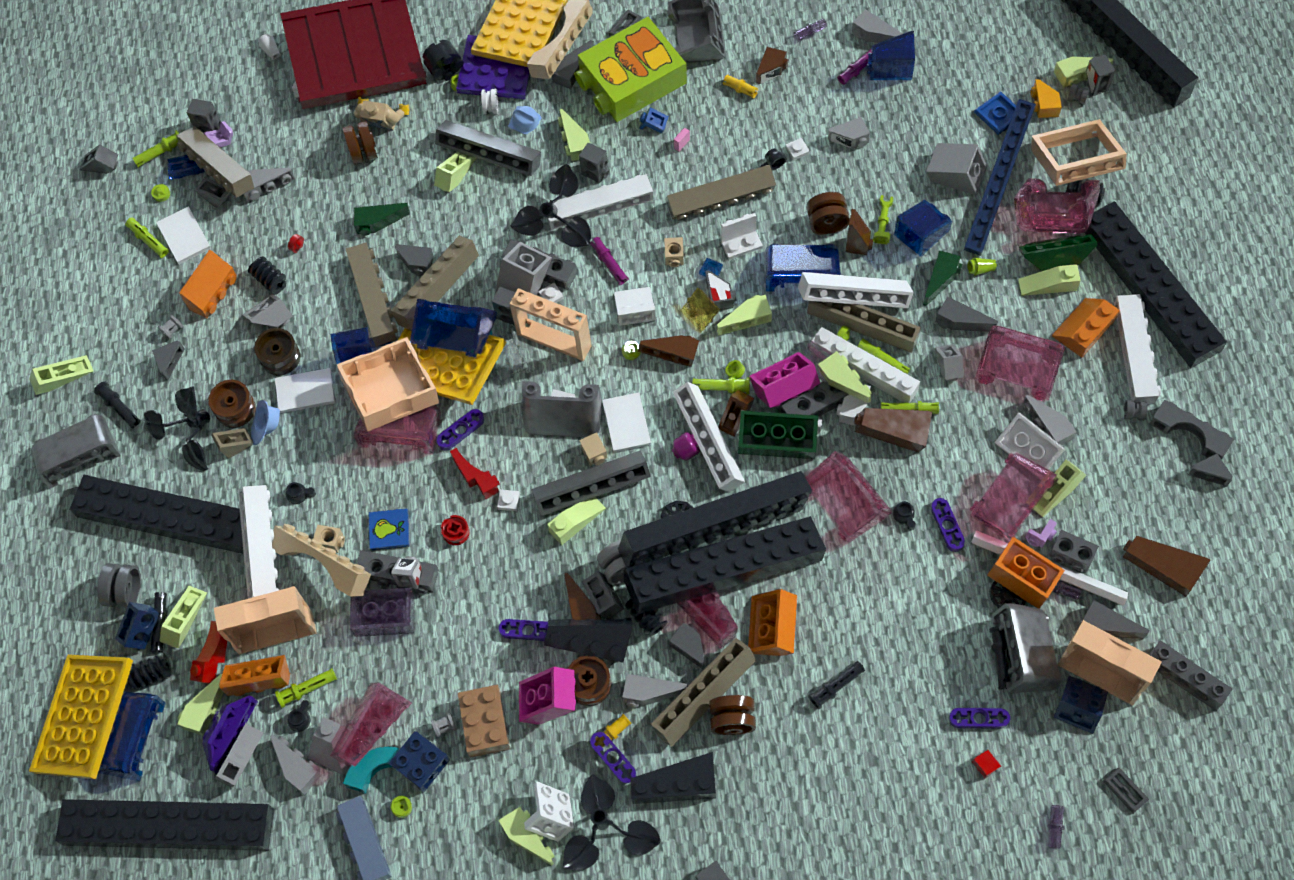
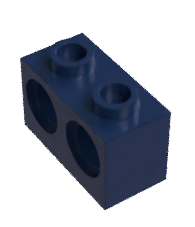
(137, 625)

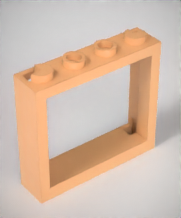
(1084, 168)
(526, 302)

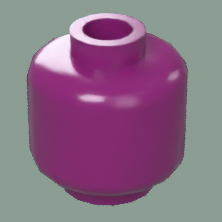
(685, 447)

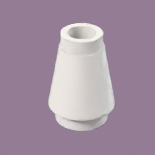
(269, 46)

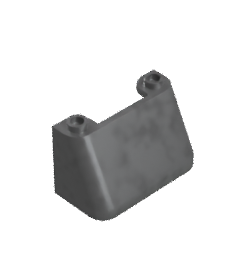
(698, 29)
(561, 414)
(73, 448)
(1029, 648)

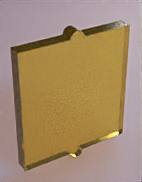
(700, 309)

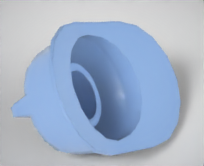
(524, 119)
(264, 422)

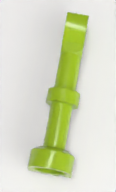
(881, 236)

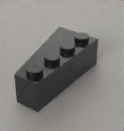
(590, 637)
(678, 782)

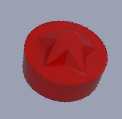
(295, 243)

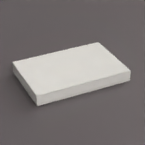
(183, 235)
(305, 390)
(626, 422)
(1030, 441)

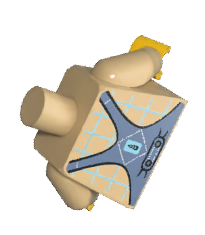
(379, 114)

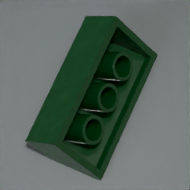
(778, 434)

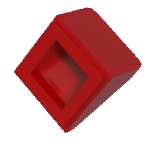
(986, 764)

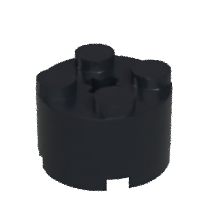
(442, 60)

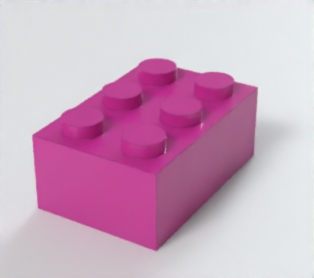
(784, 380)
(547, 695)

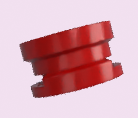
(455, 530)

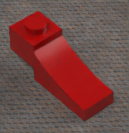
(487, 484)
(214, 652)

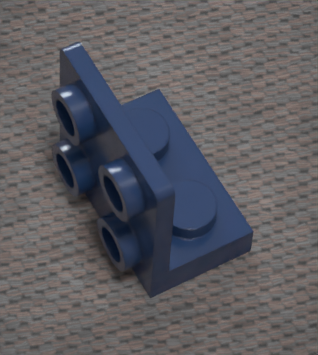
(1081, 704)
(419, 761)

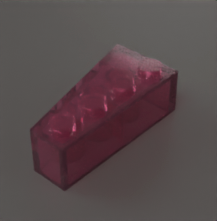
(711, 617)
(368, 723)

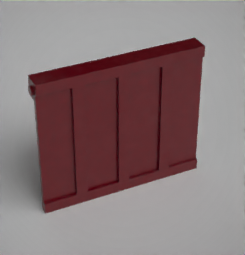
(352, 50)

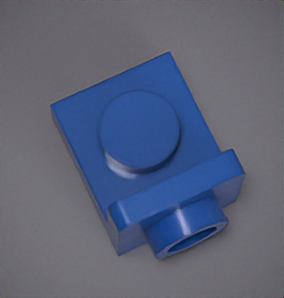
(653, 120)

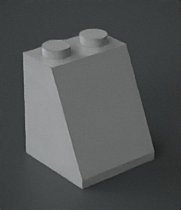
(957, 166)
(523, 269)

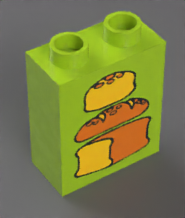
(631, 70)

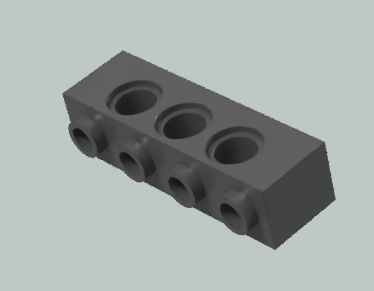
(562, 277)
(807, 399)
(384, 577)
(1190, 676)

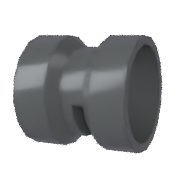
(1078, 93)
(1135, 410)

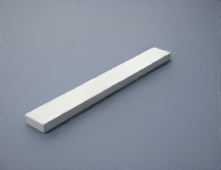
(1069, 575)

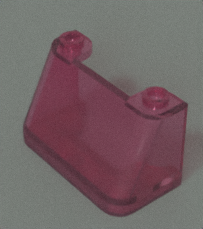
(1055, 211)
(1020, 360)
(415, 429)
(1013, 495)
(847, 496)

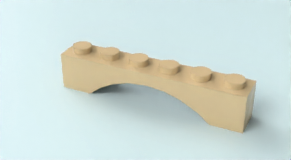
(546, 60)
(346, 576)

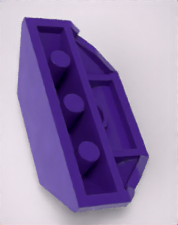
(225, 730)

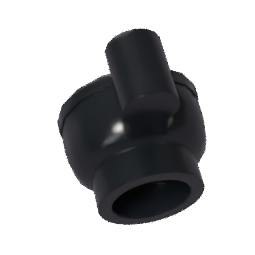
(774, 159)
(297, 493)
(904, 514)
(299, 718)

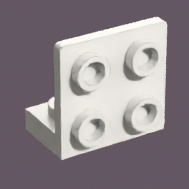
(740, 236)
(635, 306)
(553, 813)

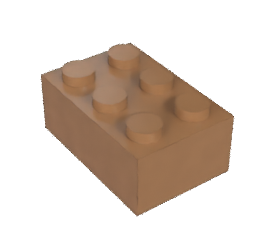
(483, 721)

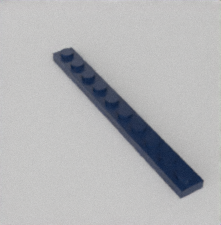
(999, 177)

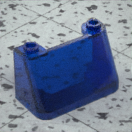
(788, 262)
(451, 327)
(130, 735)

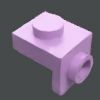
(222, 136)
(1037, 539)

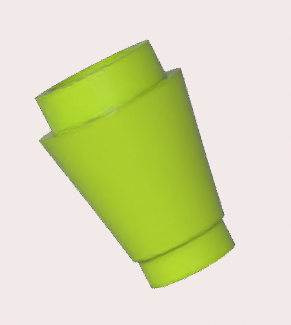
(979, 266)

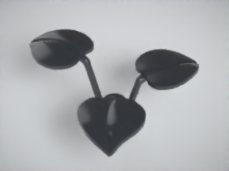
(529, 221)
(186, 403)
(595, 799)

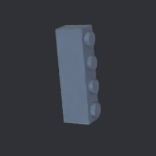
(363, 840)

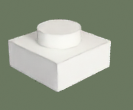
(797, 149)
(551, 293)
(508, 500)

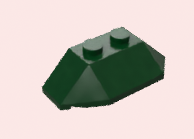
(1058, 251)

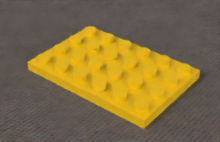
(517, 29)
(454, 373)
(81, 716)

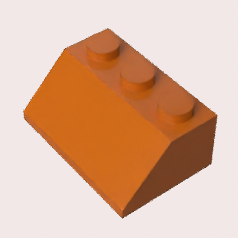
(208, 284)
(1086, 325)
(1026, 573)
(773, 623)
(255, 676)

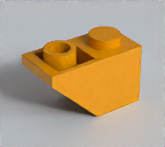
(1046, 100)

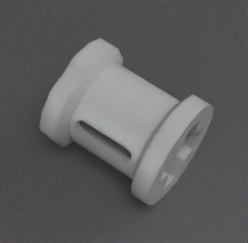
(170, 326)
(443, 725)

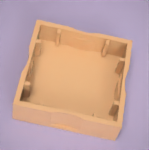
(387, 384)
(265, 620)
(1109, 663)

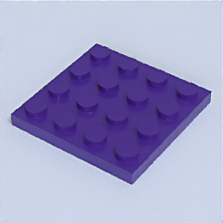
(487, 74)

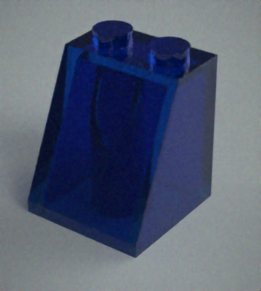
(892, 58)
(922, 227)
(351, 344)

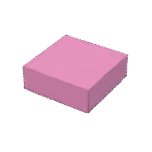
(681, 139)

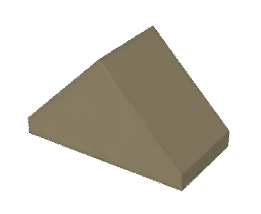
(232, 441)

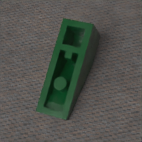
(374, 218)
(944, 272)

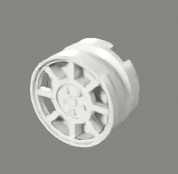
(489, 101)

